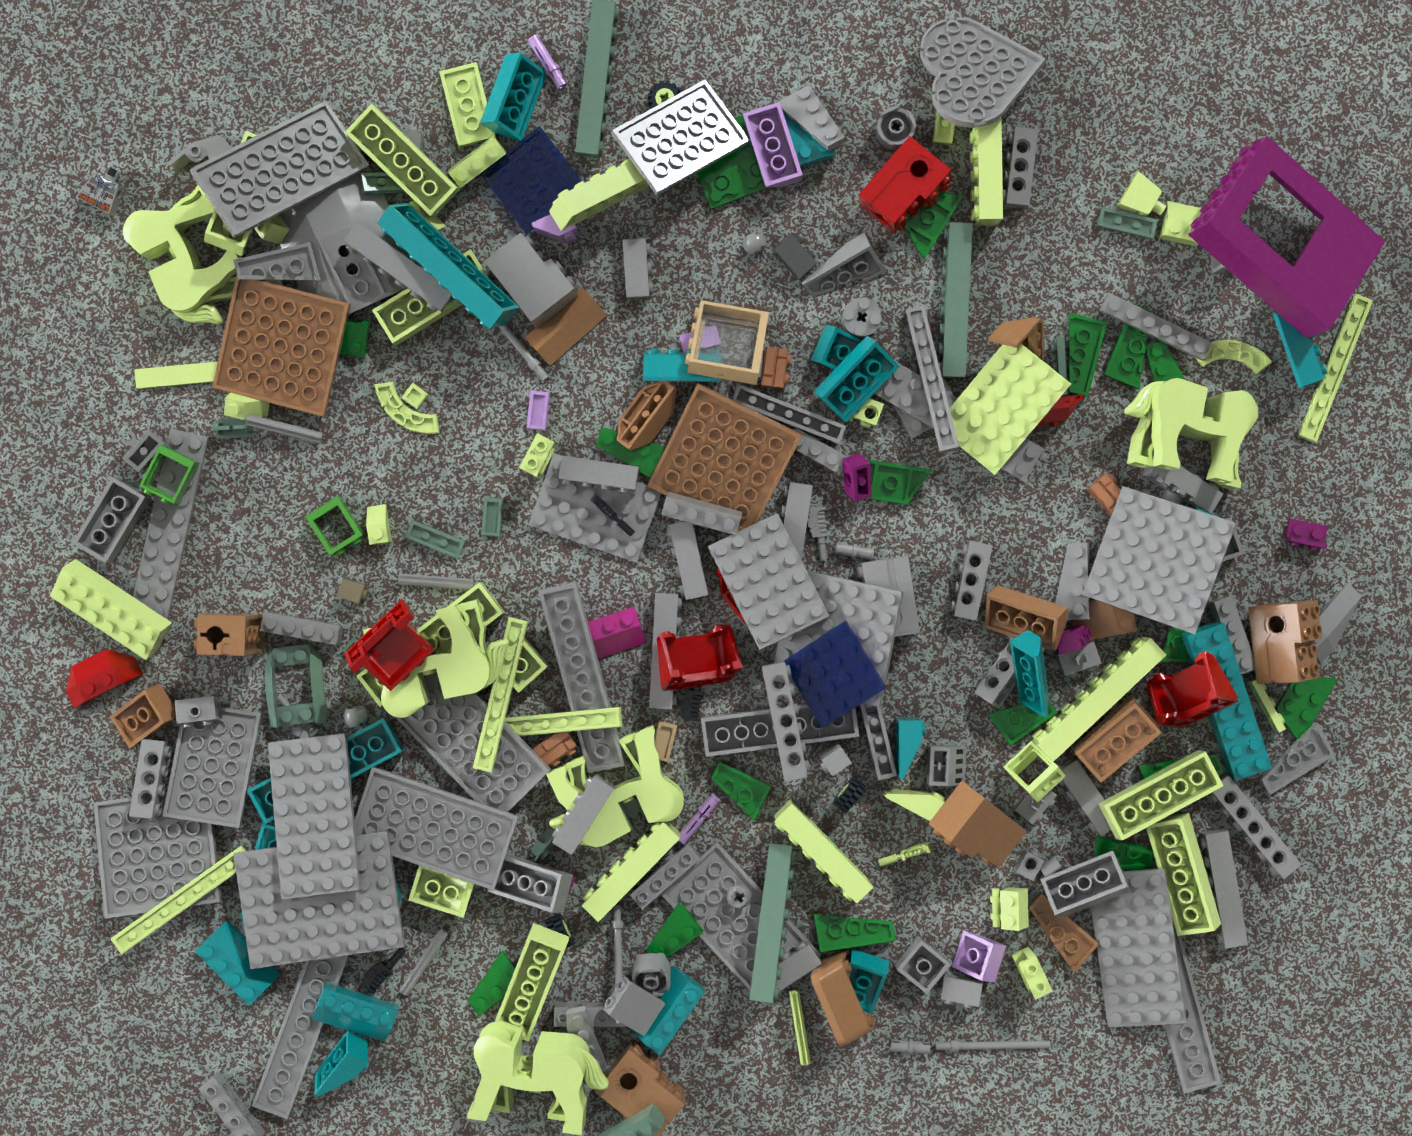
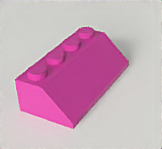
(616, 632)

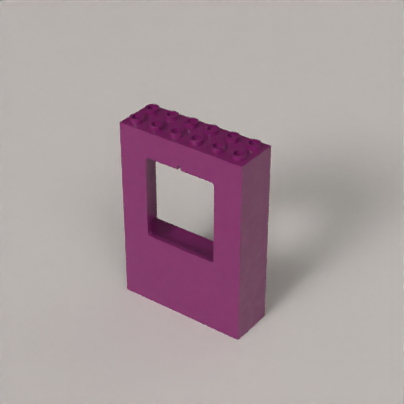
(1328, 266)

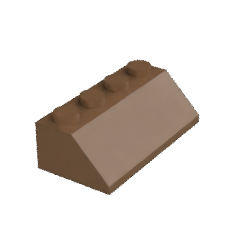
(1017, 612)

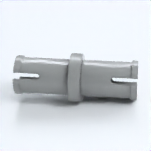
(854, 551)
(910, 1046)

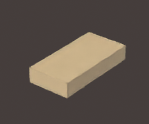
(664, 739)

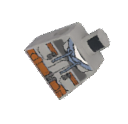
(103, 192)

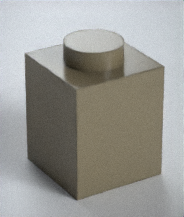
(353, 591)

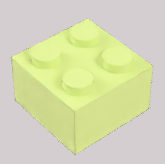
(529, 667)

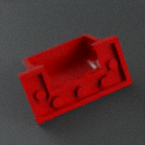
(390, 648)

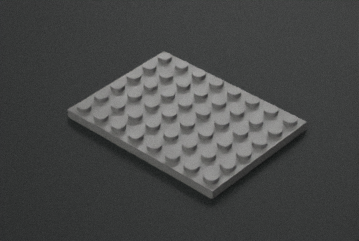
(323, 924)

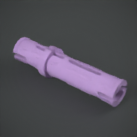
(551, 68)
(713, 800)

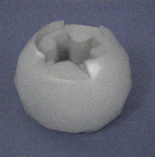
(754, 243)
(355, 716)
(746, 897)

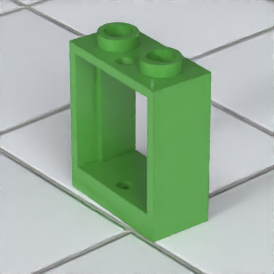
(161, 453)
(326, 509)

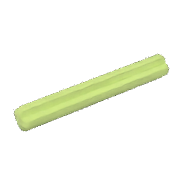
(799, 1027)

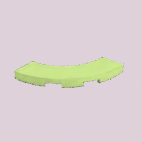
(1237, 351)
(403, 414)

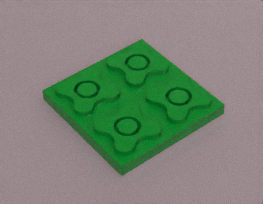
(733, 175)

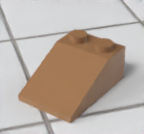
(1108, 621)
(144, 715)

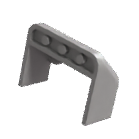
(199, 151)

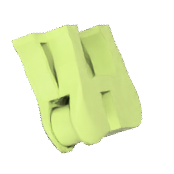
(182, 281)
(1178, 409)
(460, 672)
(657, 794)
(556, 1066)

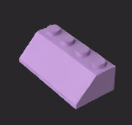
(773, 146)

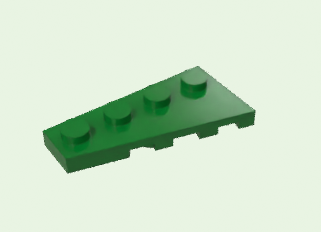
(1083, 351)
(1127, 356)
(644, 457)

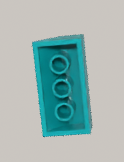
(513, 96)
(1301, 353)
(669, 367)
(856, 378)
(1030, 672)
(228, 957)
(679, 1001)
(355, 1012)

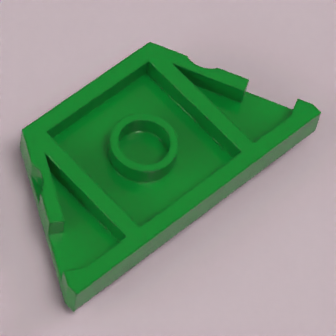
(929, 223)
(895, 481)
(1303, 702)

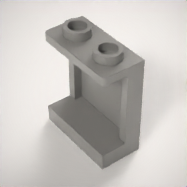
(633, 1006)

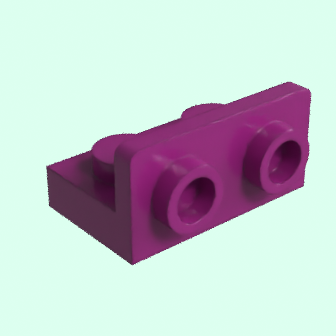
(1306, 534)

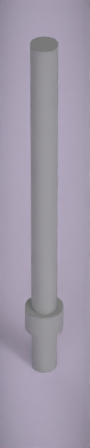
(533, 363)
(617, 925)
(955, 1045)

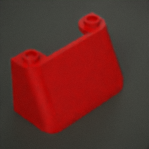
(697, 659)
(1191, 693)

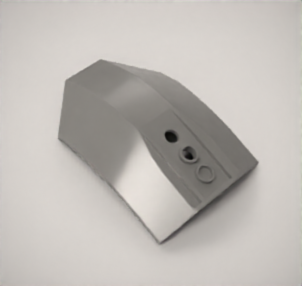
(326, 223)

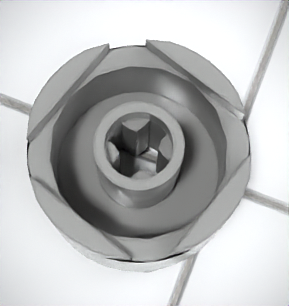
(899, 118)
(864, 307)
(652, 973)

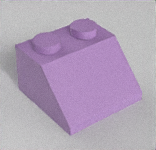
(547, 227)
(979, 956)

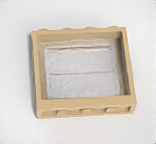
(727, 342)

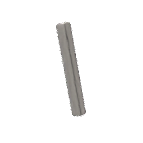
(283, 428)
(435, 581)
(424, 961)

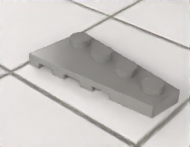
(812, 117)
(282, 264)

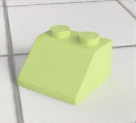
(1177, 223)

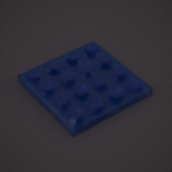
(530, 178)
(834, 674)

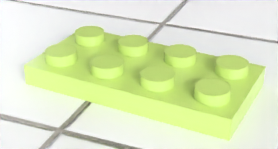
(466, 103)

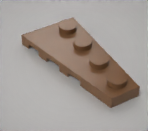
(1066, 935)

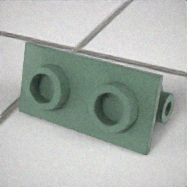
(232, 429)
(542, 851)

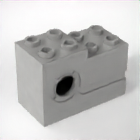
(530, 280)
(896, 575)

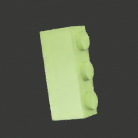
(477, 161)

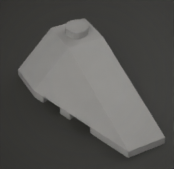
(850, 263)
(1334, 619)

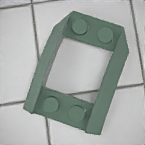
(302, 712)

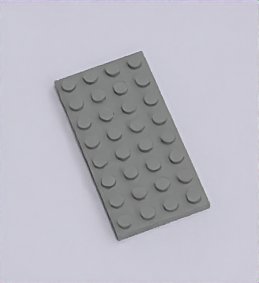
(279, 169)
(452, 733)
(314, 816)
(437, 827)
(727, 930)
(1139, 954)

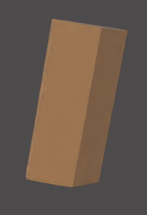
(566, 327)

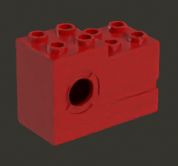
(905, 181)

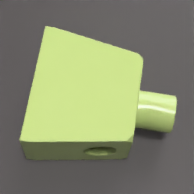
(1141, 197)

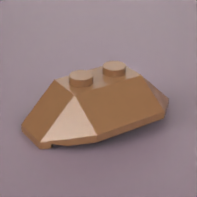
(646, 415)

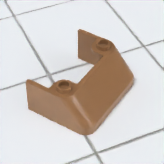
(1022, 331)
(840, 1000)

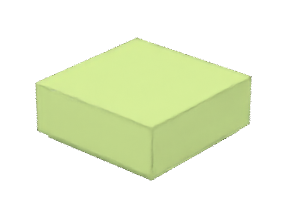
(415, 396)

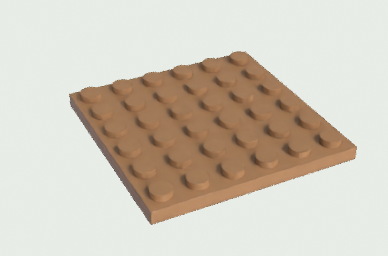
(281, 345)
(725, 455)

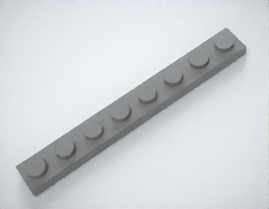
(932, 379)

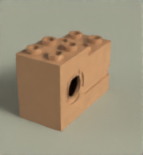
(228, 634)
(1285, 641)
(1116, 738)
(976, 826)
(637, 1083)

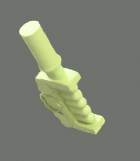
(906, 853)

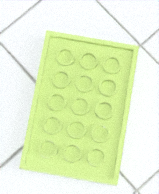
(1005, 405)

